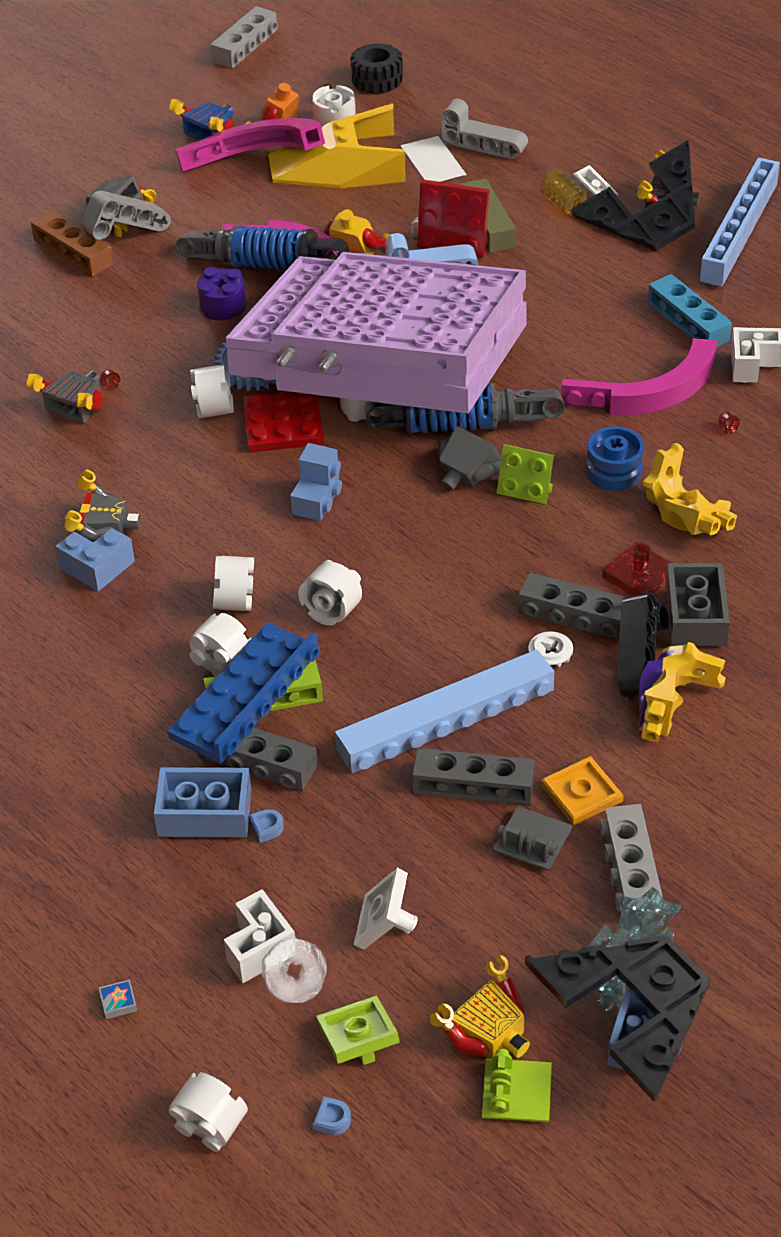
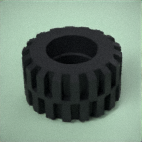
(376, 68)

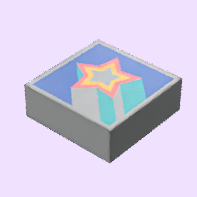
(118, 999)

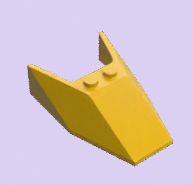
(341, 159)

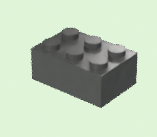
(697, 604)

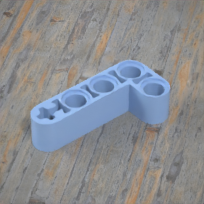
(461, 254)

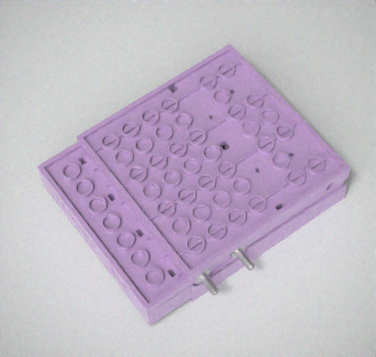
(383, 330)

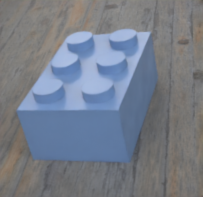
(202, 802)

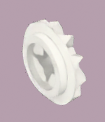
(549, 641)

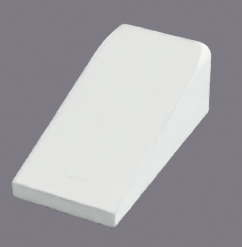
(590, 181)

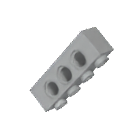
(244, 37)
(629, 852)

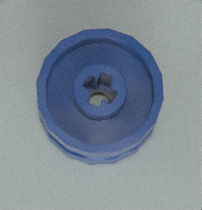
(615, 458)

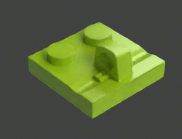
(358, 1030)

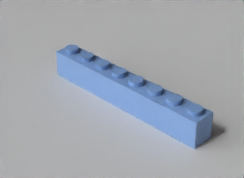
(739, 222)
(444, 711)

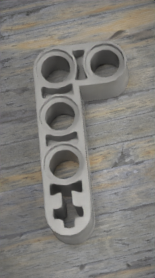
(480, 136)
(110, 207)

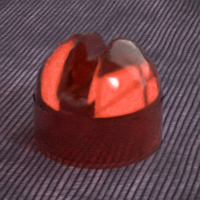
(112, 376)
(733, 420)

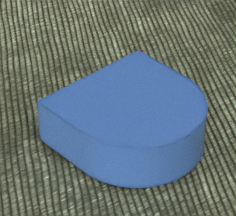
(267, 824)
(332, 1117)

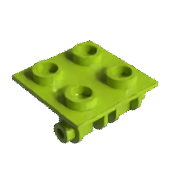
(525, 474)
(516, 1089)

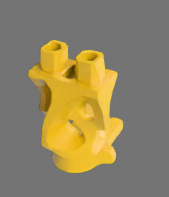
(680, 507)

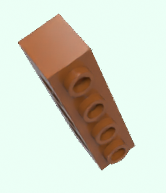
(72, 243)

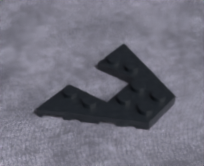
(658, 222)
(657, 975)

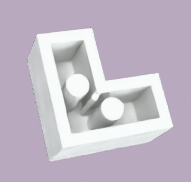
(754, 349)
(260, 930)

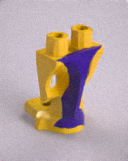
(661, 677)

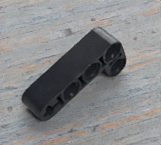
(639, 623)

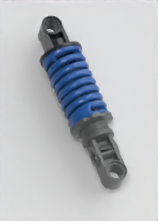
(258, 246)
(487, 411)

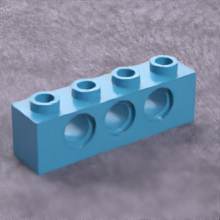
(688, 310)

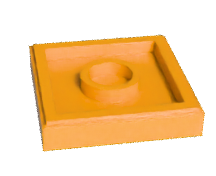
(581, 790)

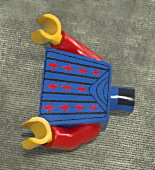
(203, 120)

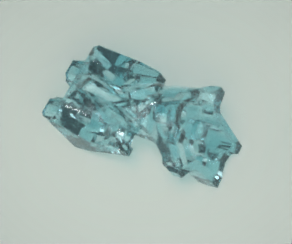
(634, 925)

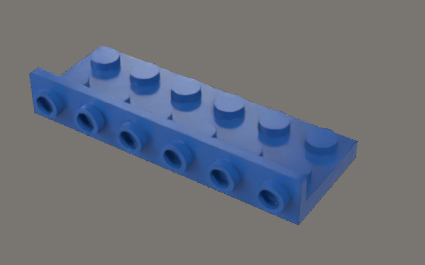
(244, 692)

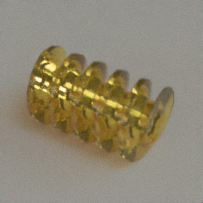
(562, 191)

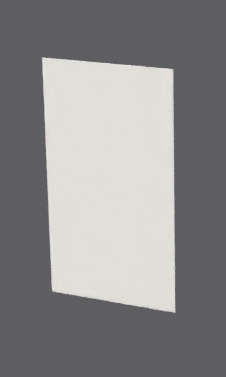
(433, 159)

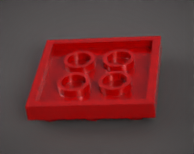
(452, 216)
(282, 421)

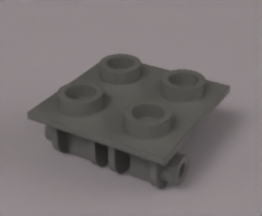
(532, 838)

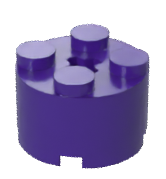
(221, 293)

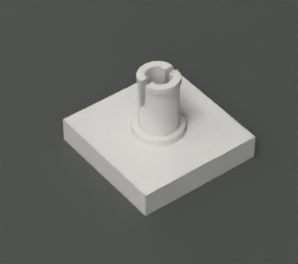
(382, 910)

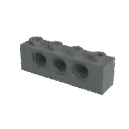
(571, 605)
(274, 759)
(473, 776)

